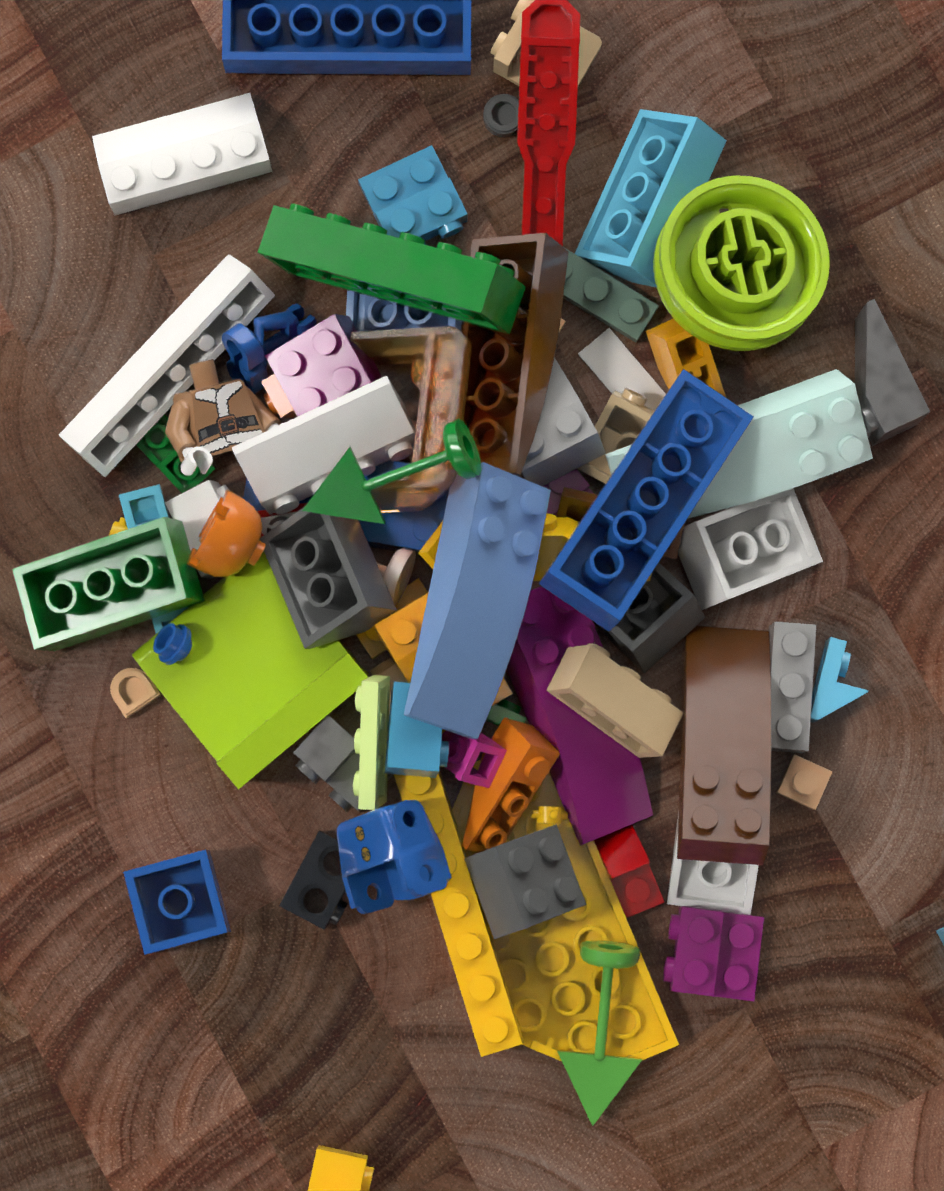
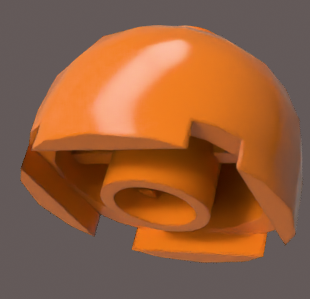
(229, 538)

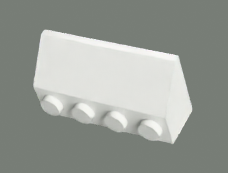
(181, 154)
(301, 453)

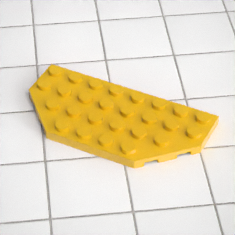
(542, 965)

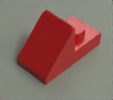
(629, 871)

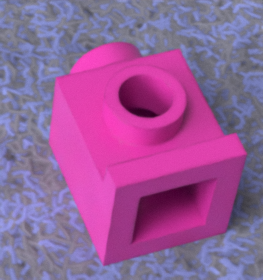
(464, 753)

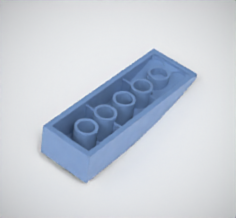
(476, 598)

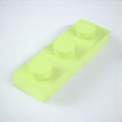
(371, 741)

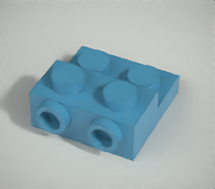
(415, 197)

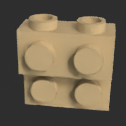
(617, 428)

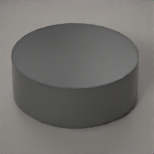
(501, 115)

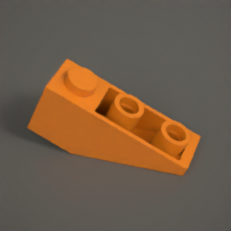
(519, 776)

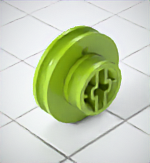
(761, 269)

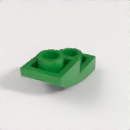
(163, 455)

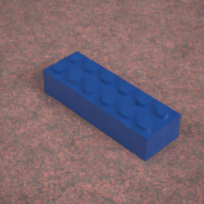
(347, 37)

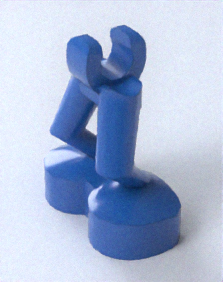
(249, 349)

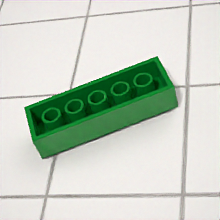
(393, 267)

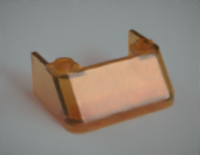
(441, 372)

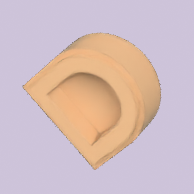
(132, 690)

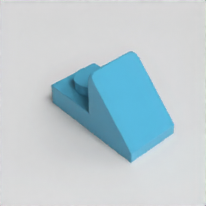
(827, 692)

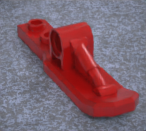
(547, 111)

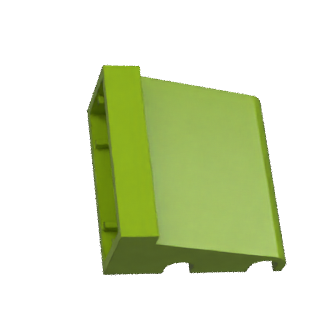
(248, 677)

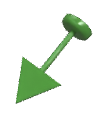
(598, 1075)

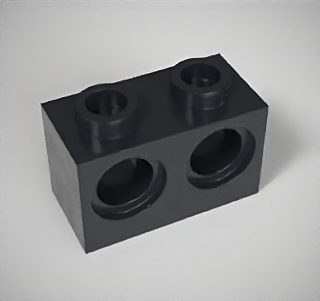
(314, 875)

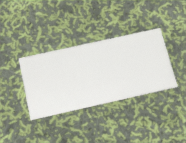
(620, 369)

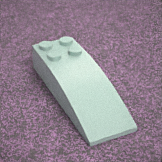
(789, 442)

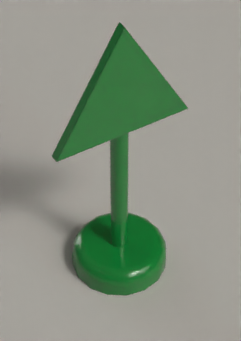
(349, 494)

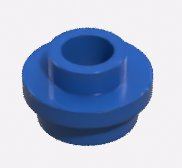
(173, 643)

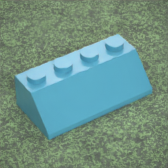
(654, 171)

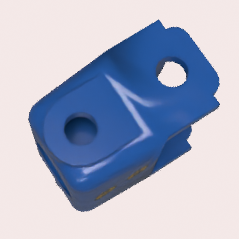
(394, 853)

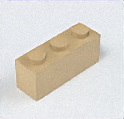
(615, 700)

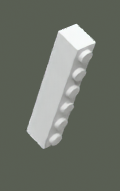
(160, 368)

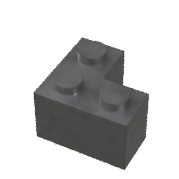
(331, 756)

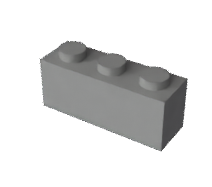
(791, 685)

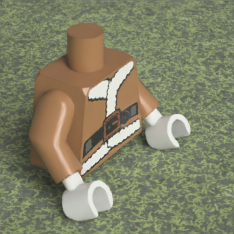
(214, 418)

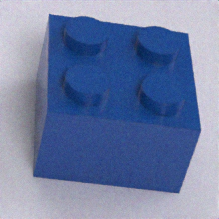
(177, 901)

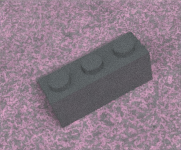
(327, 577)

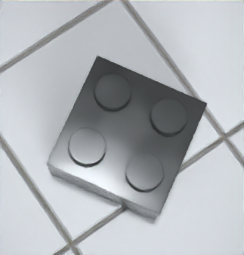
(525, 881)

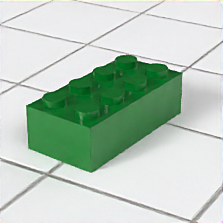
(108, 584)

